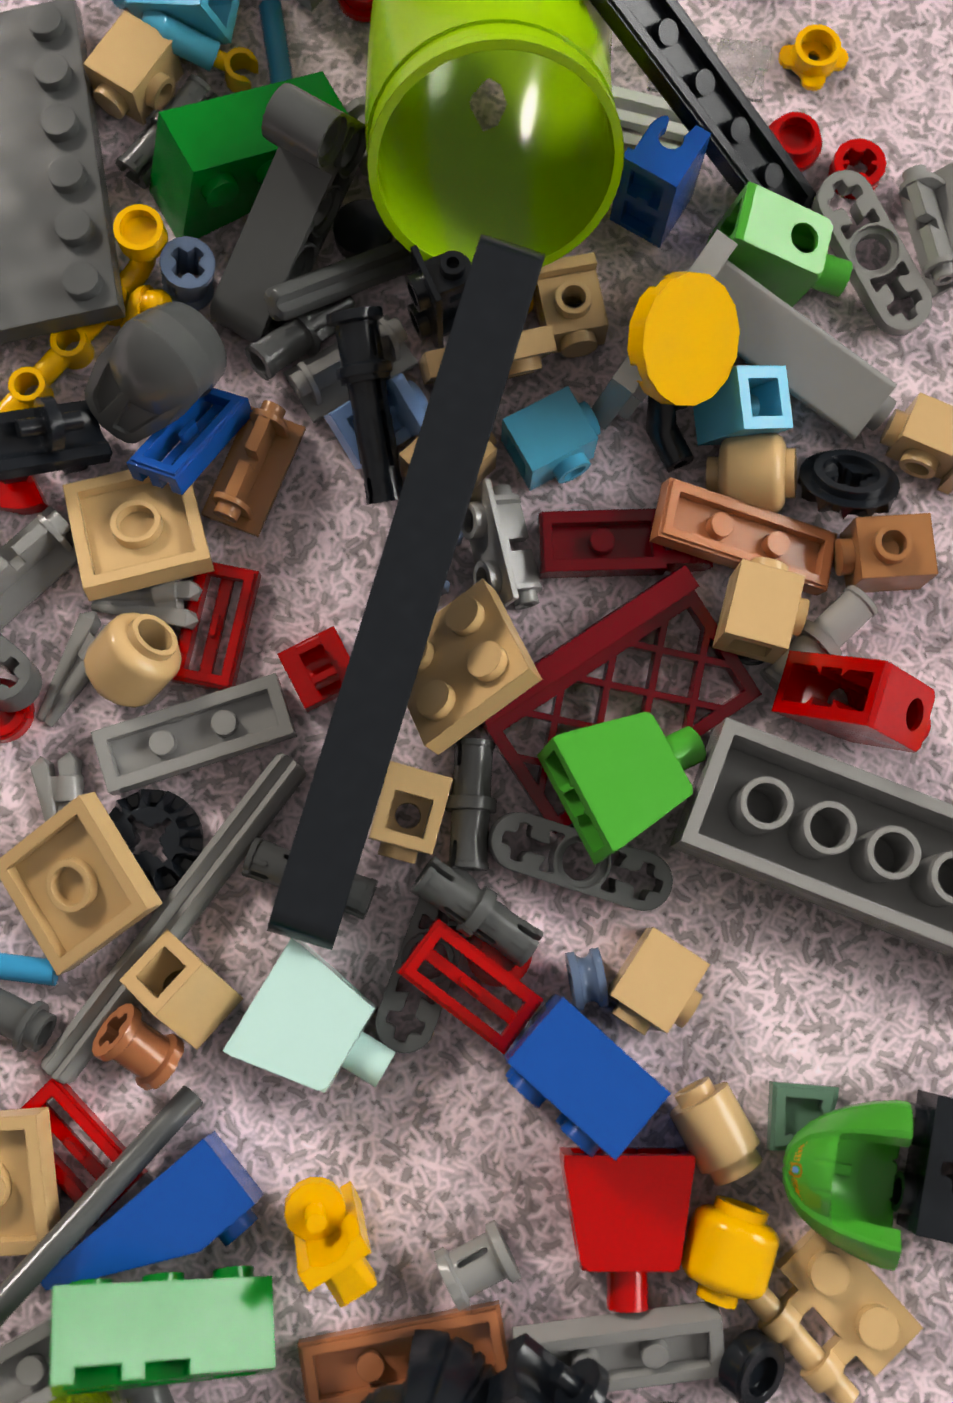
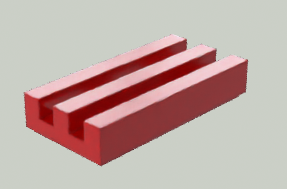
(204, 677)
(515, 1020)
(91, 1126)

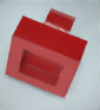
(316, 667)

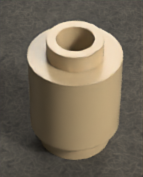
(716, 1131)

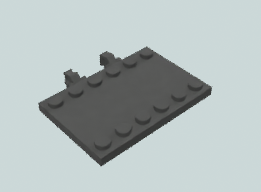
(53, 190)

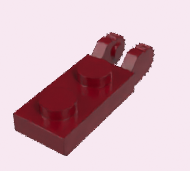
(605, 545)

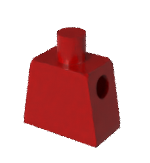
(883, 705)
(628, 1215)

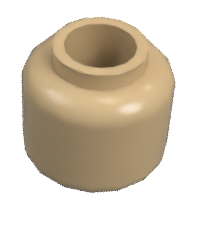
(754, 470)
(133, 659)

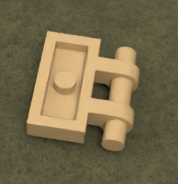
(850, 1300)

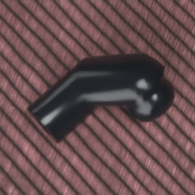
(666, 435)

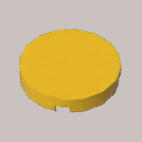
(684, 338)

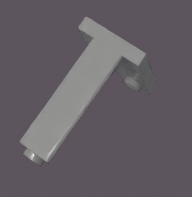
(818, 366)

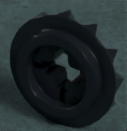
(848, 483)
(181, 839)

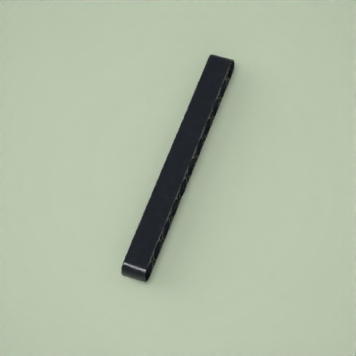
(405, 592)

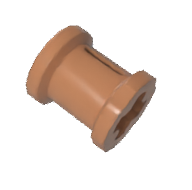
(138, 1047)

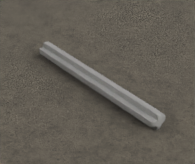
(179, 909)

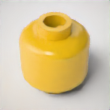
(729, 1251)

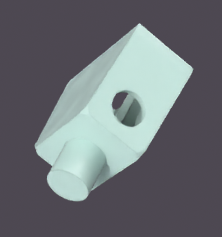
(309, 1024)

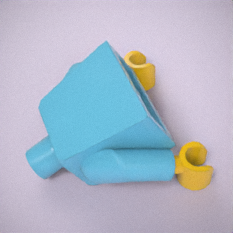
(198, 32)

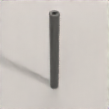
(95, 1201)

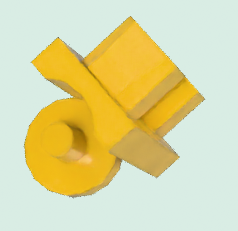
(330, 1238)

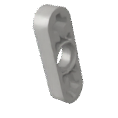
(881, 228)

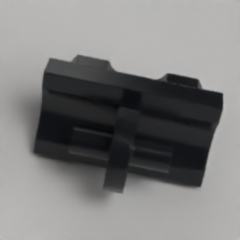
(50, 440)
(539, 1377)

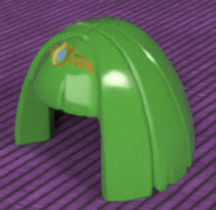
(843, 1177)

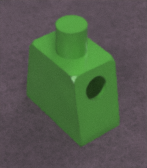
(783, 245)
(620, 777)

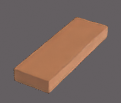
(730, 530)
(358, 1360)

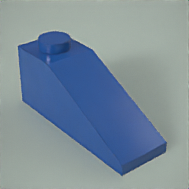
(174, 1216)

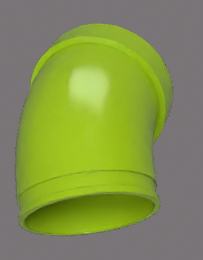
(530, 179)

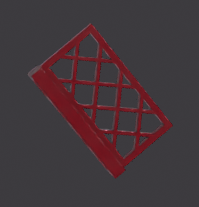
(601, 645)

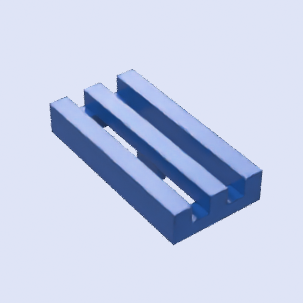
(198, 444)

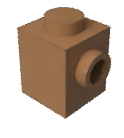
(887, 552)

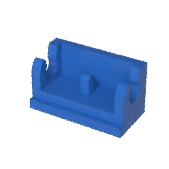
(658, 182)

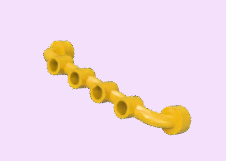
(141, 239)

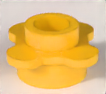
(816, 41)

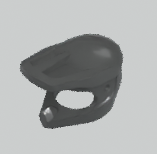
(154, 371)

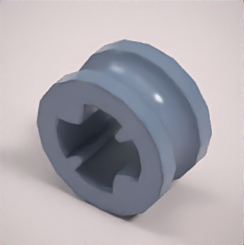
(587, 979)

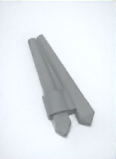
(161, 600)
(70, 674)
(57, 791)

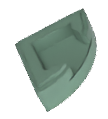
(793, 1107)

